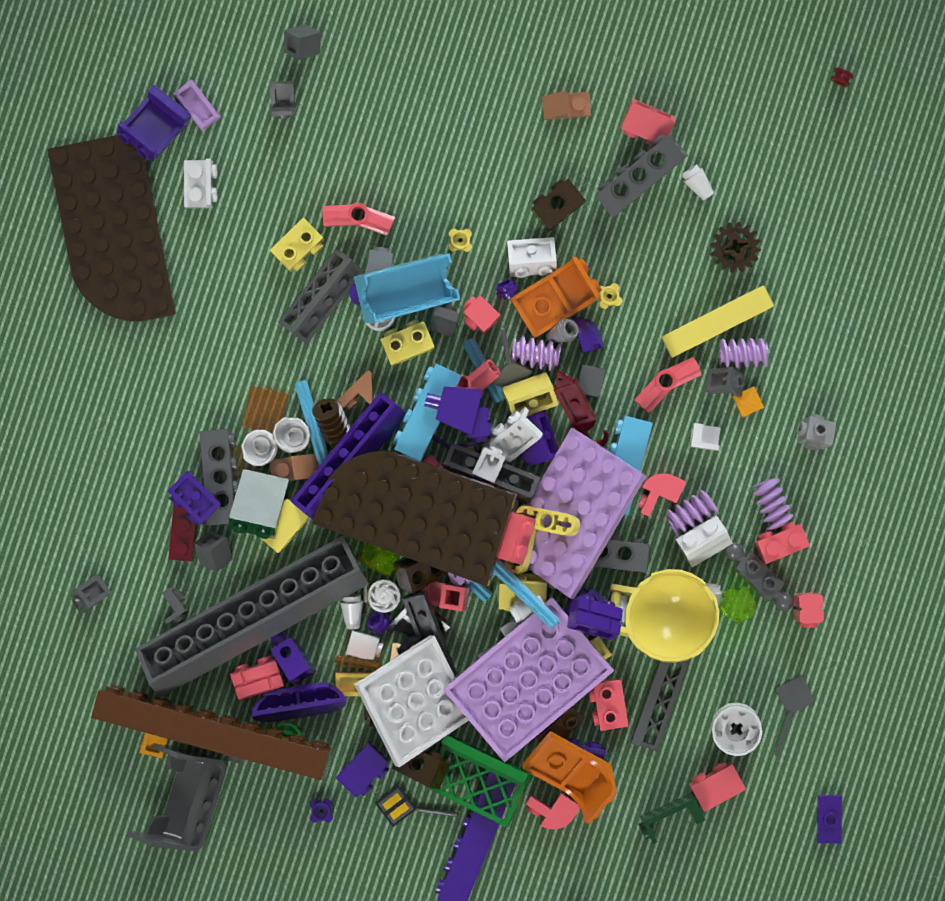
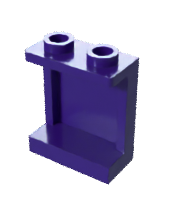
(154, 124)

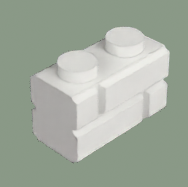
(704, 541)

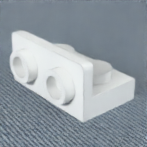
(199, 183)
(532, 257)
(515, 435)

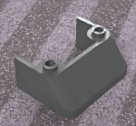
(190, 801)

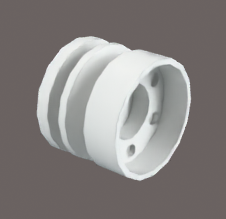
(736, 743)

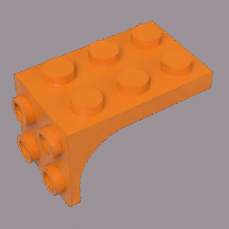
(556, 297)
(575, 772)

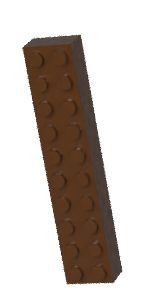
(213, 733)

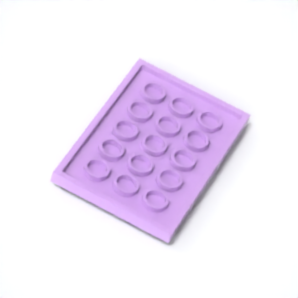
(596, 490)
(527, 681)

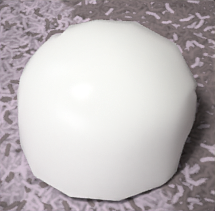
(291, 435)
(266, 447)

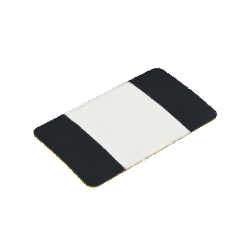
(365, 594)

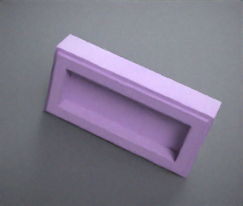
(197, 105)

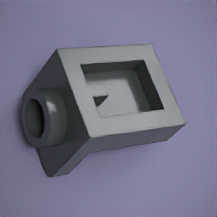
(725, 381)
(89, 593)

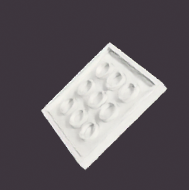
(410, 702)

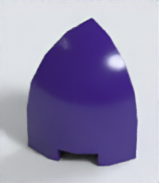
(588, 335)

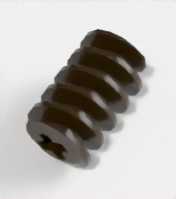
(331, 420)

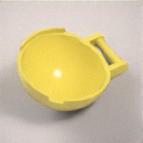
(669, 615)

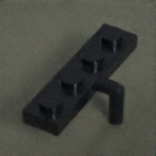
(424, 624)

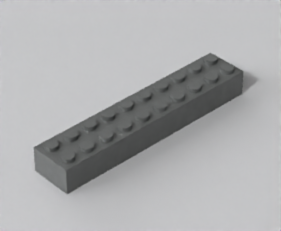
(251, 616)

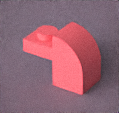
(660, 485)
(448, 595)
(558, 814)

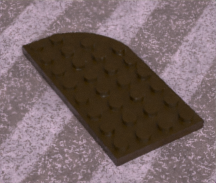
(112, 228)
(418, 512)

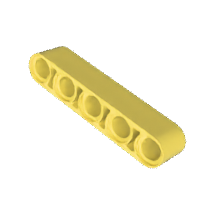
(718, 321)

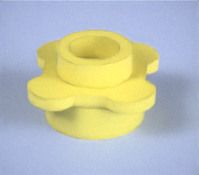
(465, 244)
(614, 300)

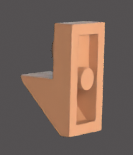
(566, 105)
(362, 386)
(294, 467)

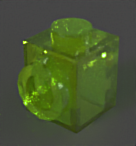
(378, 559)
(737, 604)

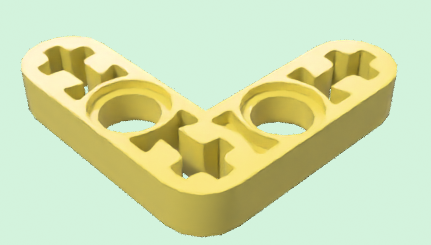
(553, 528)

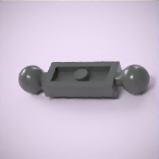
(759, 576)

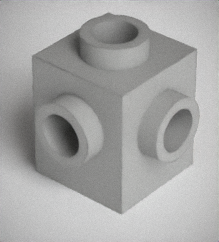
(816, 432)

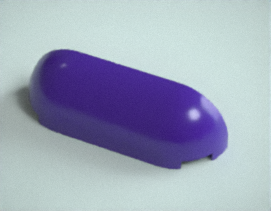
(298, 702)

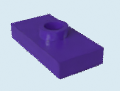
(829, 819)

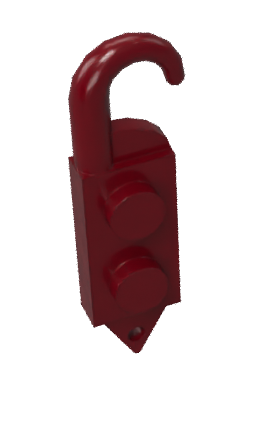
(576, 406)

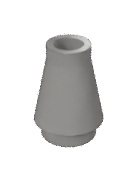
(564, 331)

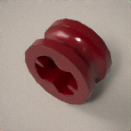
(842, 77)

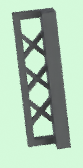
(324, 298)
(650, 703)

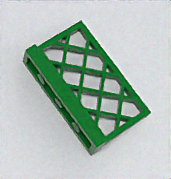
(491, 764)

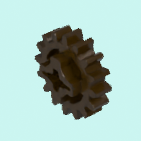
(738, 258)

